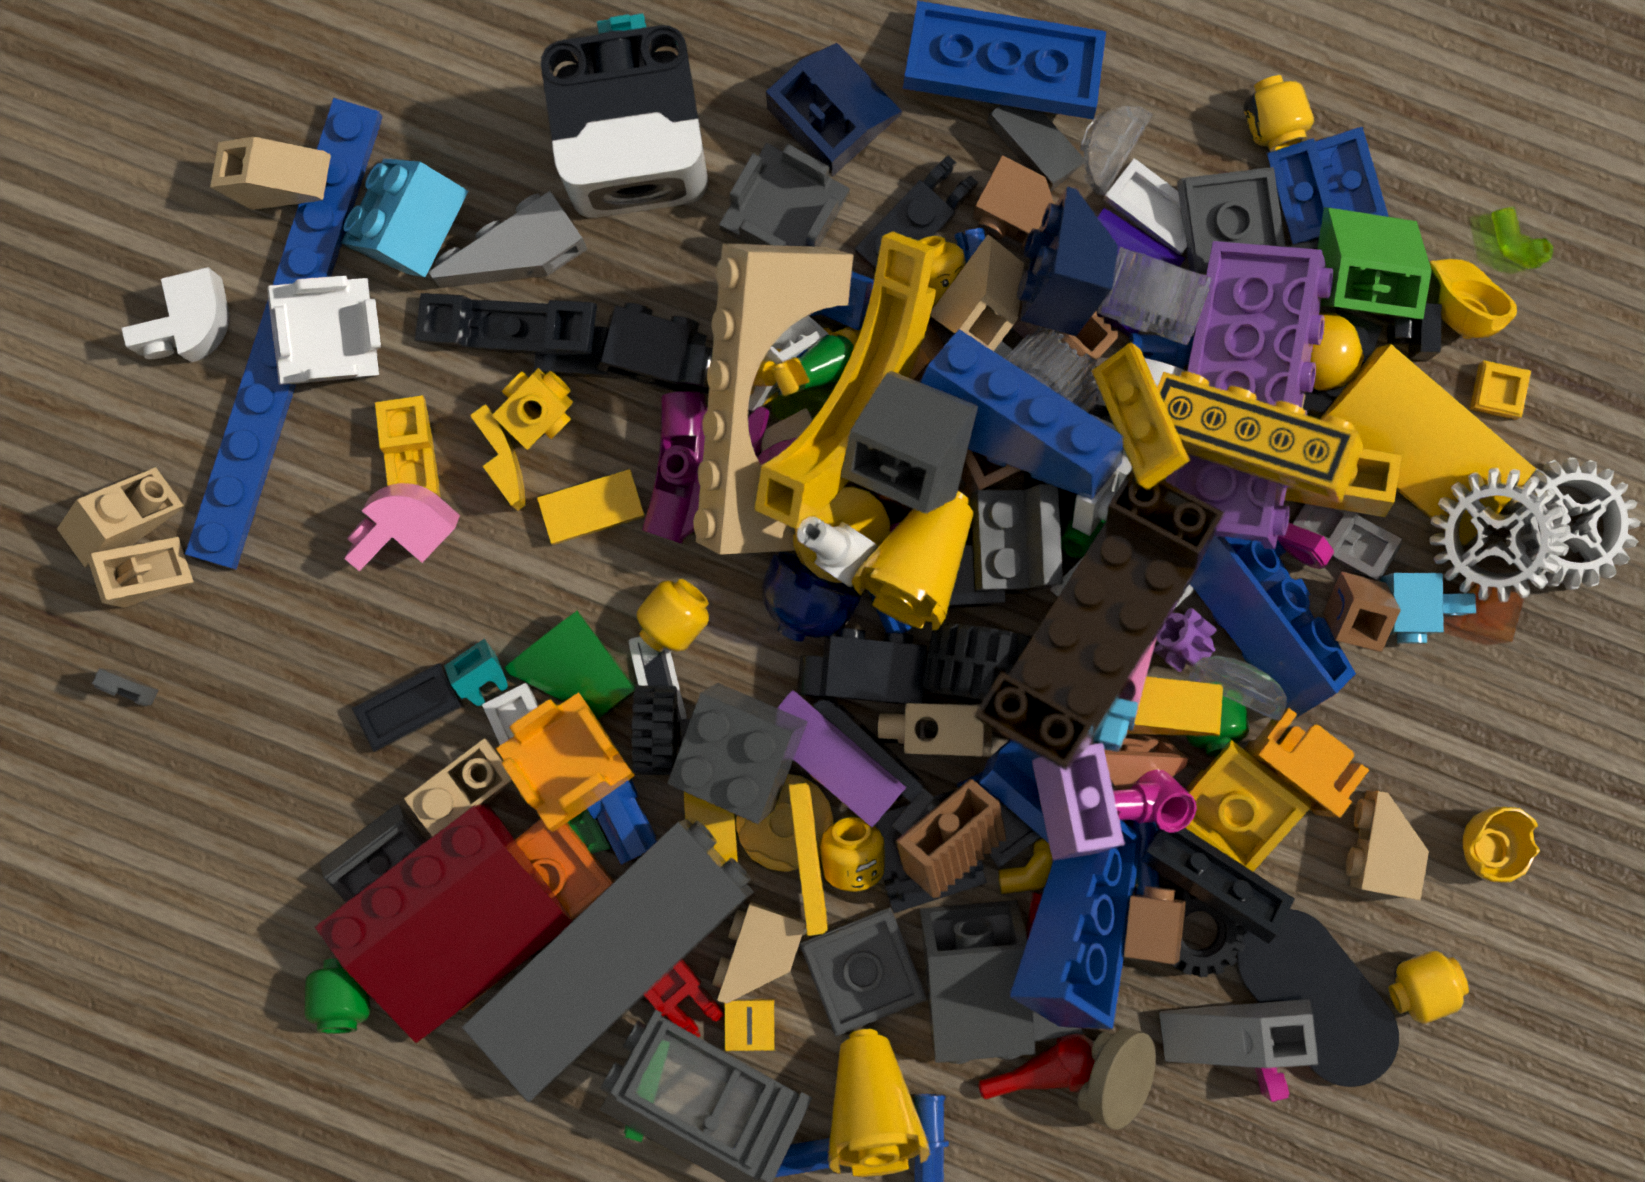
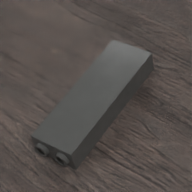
(609, 958)

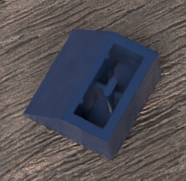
(831, 106)
(1068, 266)

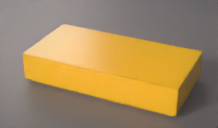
(591, 507)

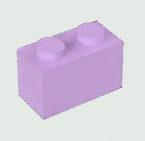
(1078, 805)

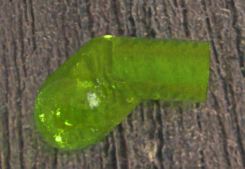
(1517, 246)
(810, 398)

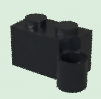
(655, 350)
(865, 669)

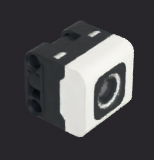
(624, 121)

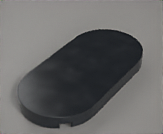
(1350, 1019)

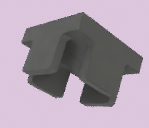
(783, 200)

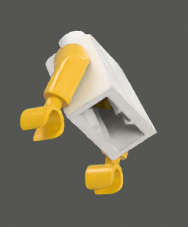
(781, 368)

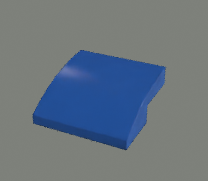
(1324, 175)

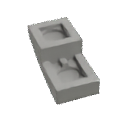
(1355, 540)

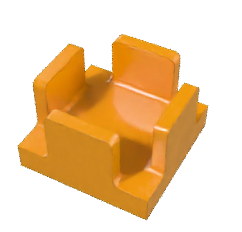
(562, 760)
(1310, 763)

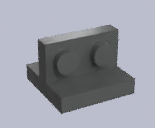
(1017, 539)

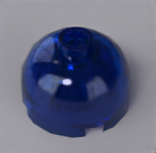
(805, 602)

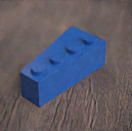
(1079, 938)

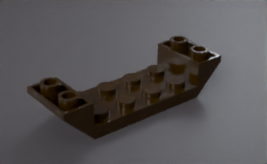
(1102, 621)

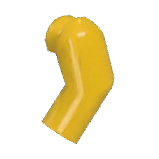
(1031, 876)

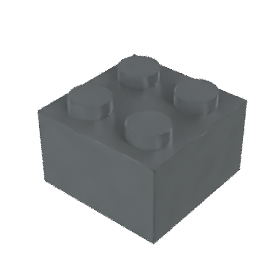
(737, 752)

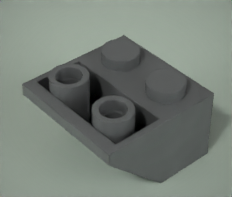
(910, 443)

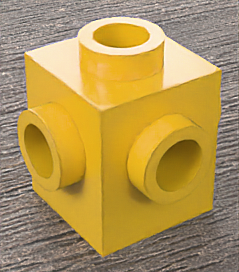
(524, 420)

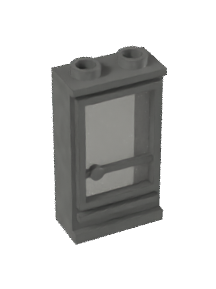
(703, 1103)

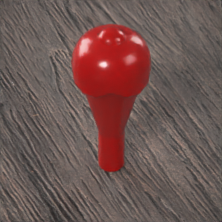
(1061, 1066)

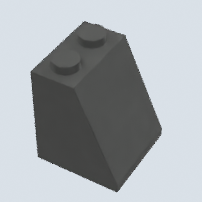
(970, 972)

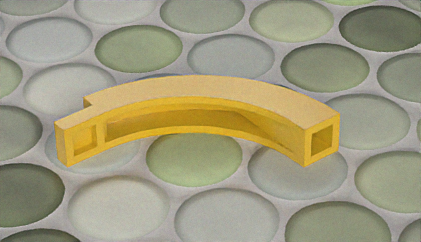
(899, 309)

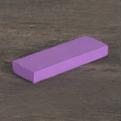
(842, 764)

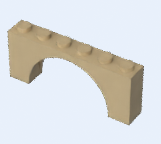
(758, 299)

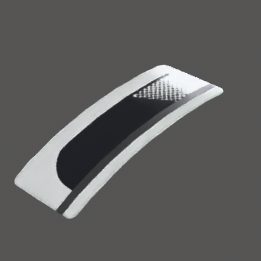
(655, 669)

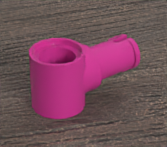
(1157, 800)

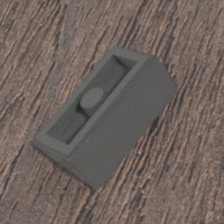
(1036, 142)
(371, 853)

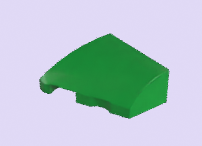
(571, 662)

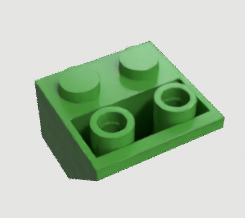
(1375, 264)

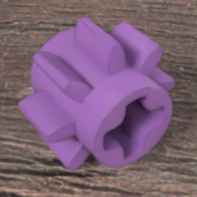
(1185, 639)

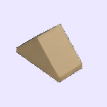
(139, 571)

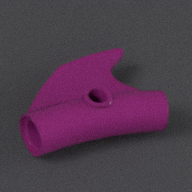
(680, 453)

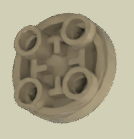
(1119, 1077)

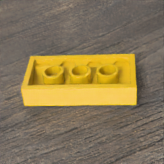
(1439, 439)

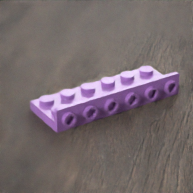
(1260, 338)

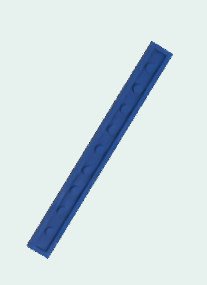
(260, 400)

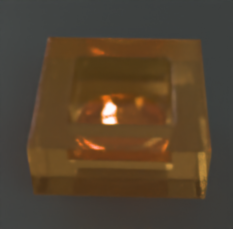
(1492, 617)

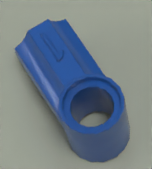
(624, 822)

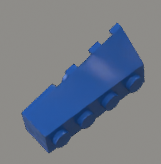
(1025, 420)
(1272, 620)

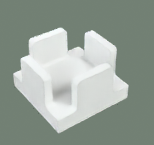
(324, 329)

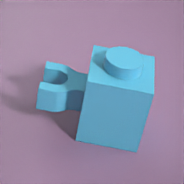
(1424, 605)

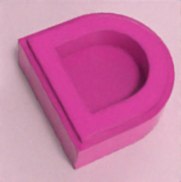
(1306, 546)

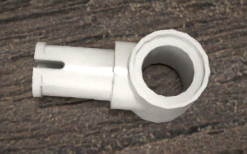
(838, 548)

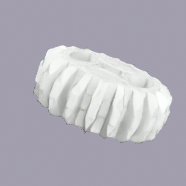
(1584, 535)
(1515, 552)

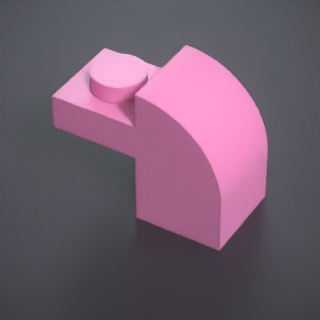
(406, 513)

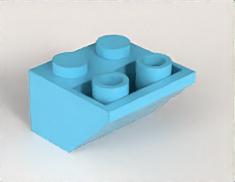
(404, 215)

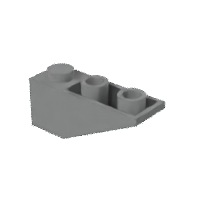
(522, 247)
(1241, 1035)

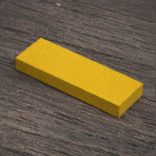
(1140, 416)
(808, 858)

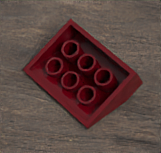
(445, 923)

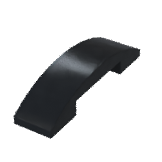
(506, 325)

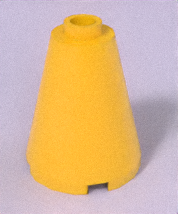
(918, 564)
(873, 1111)

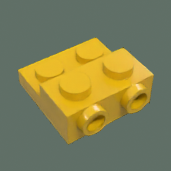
(1243, 806)

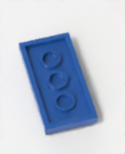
(1005, 60)

